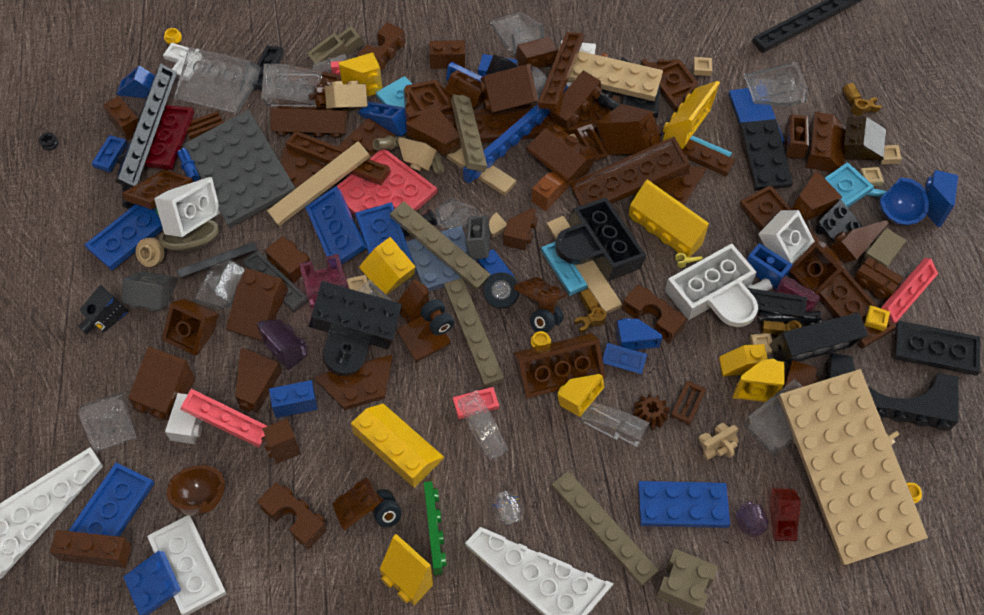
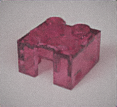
(312, 279)

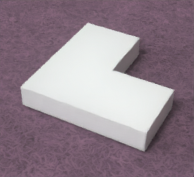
(177, 54)

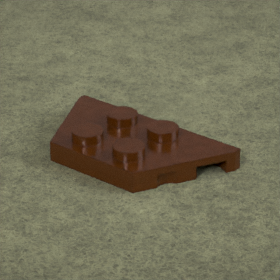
(675, 80)
(426, 96)
(299, 167)
(683, 186)
(360, 388)

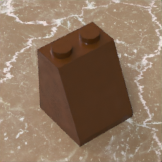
(508, 89)
(628, 130)
(159, 382)

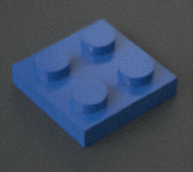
(152, 583)

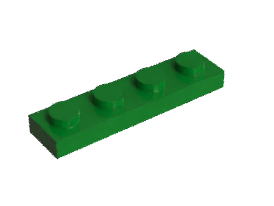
(436, 536)

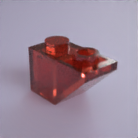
(785, 514)

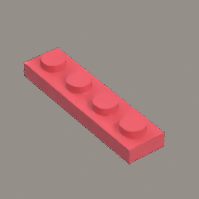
(910, 289)
(224, 417)

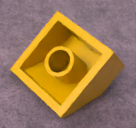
(364, 70)
(387, 266)
(761, 381)

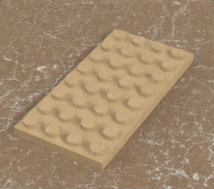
(852, 467)

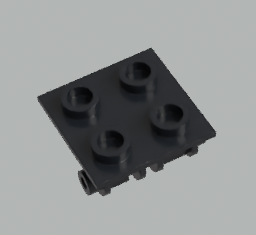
(836, 220)

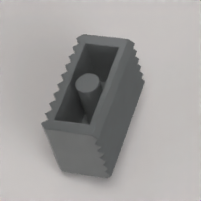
(478, 237)

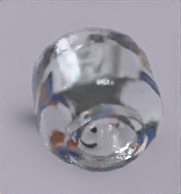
(507, 508)

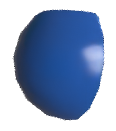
(904, 202)

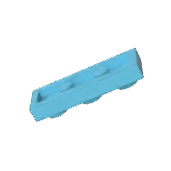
(566, 272)

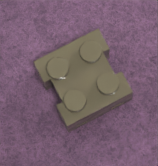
(687, 582)

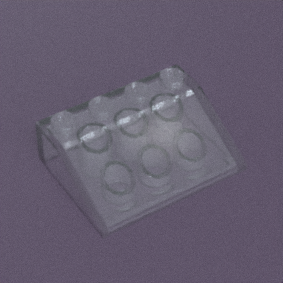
(216, 80)

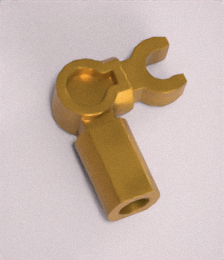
(859, 105)
(596, 314)
(777, 328)

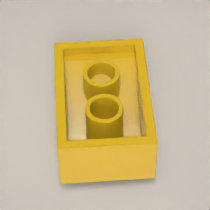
(406, 571)

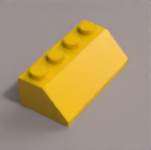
(691, 114)
(668, 219)
(396, 443)

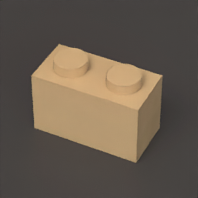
(345, 96)

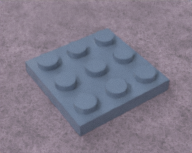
(431, 269)

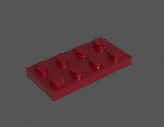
(169, 136)

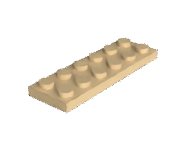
(619, 75)

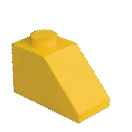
(742, 359)
(580, 393)

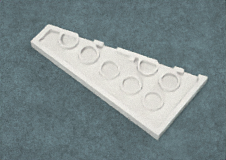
(39, 504)
(540, 579)

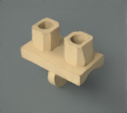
(721, 443)

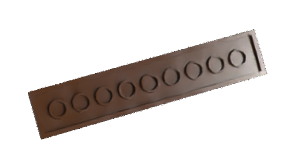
(495, 124)
(843, 294)

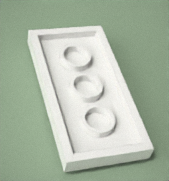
(189, 563)

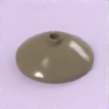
(193, 240)

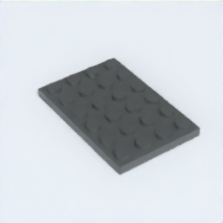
(241, 167)

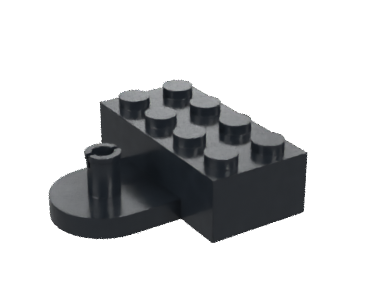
(600, 236)
(352, 324)

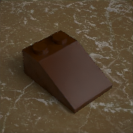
(255, 300)

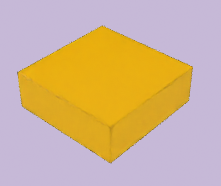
(877, 318)

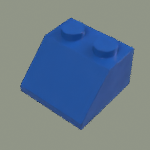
(941, 195)

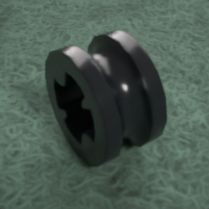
(50, 145)

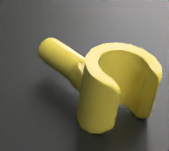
(681, 256)

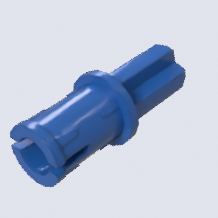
(188, 164)

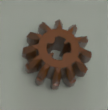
(648, 404)

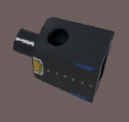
(101, 311)

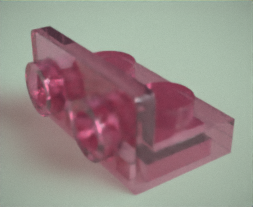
(790, 286)

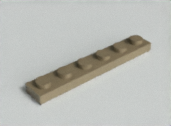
(468, 133)
(440, 245)
(473, 333)
(605, 529)

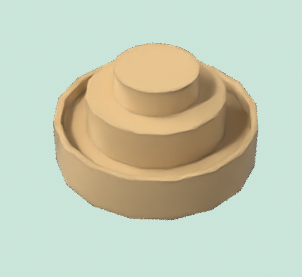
(149, 252)

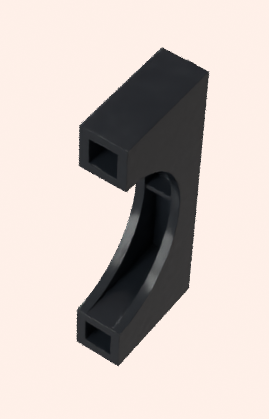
(935, 408)

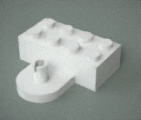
(716, 284)

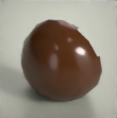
(196, 490)

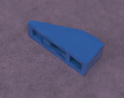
(387, 116)

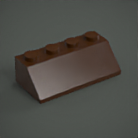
(309, 119)
(554, 364)

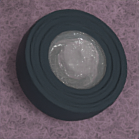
(500, 291)

